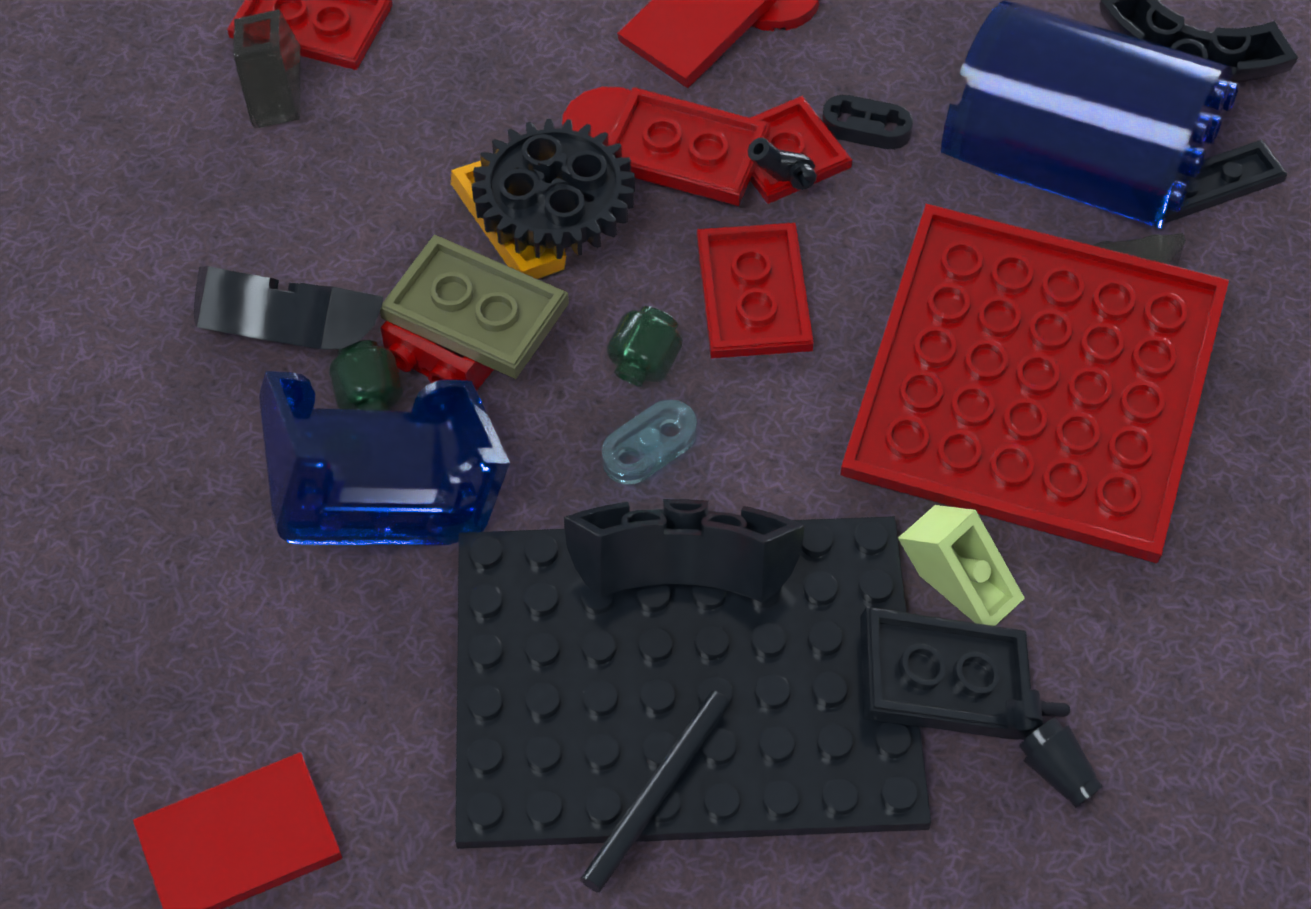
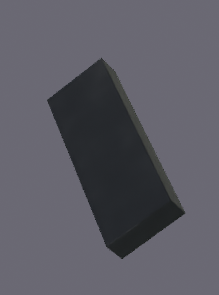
(1230, 177)

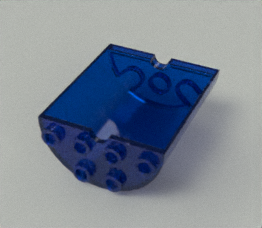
(1086, 111)

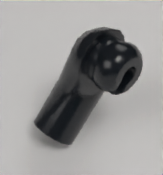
(783, 164)

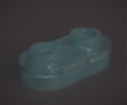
(644, 440)

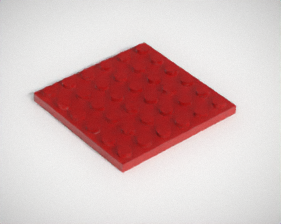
(1038, 382)

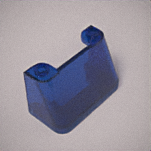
(379, 472)

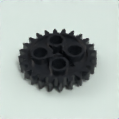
(553, 188)

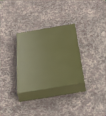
(474, 306)

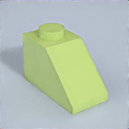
(962, 563)

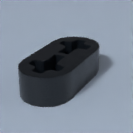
(868, 121)

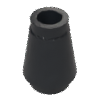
(1061, 761)

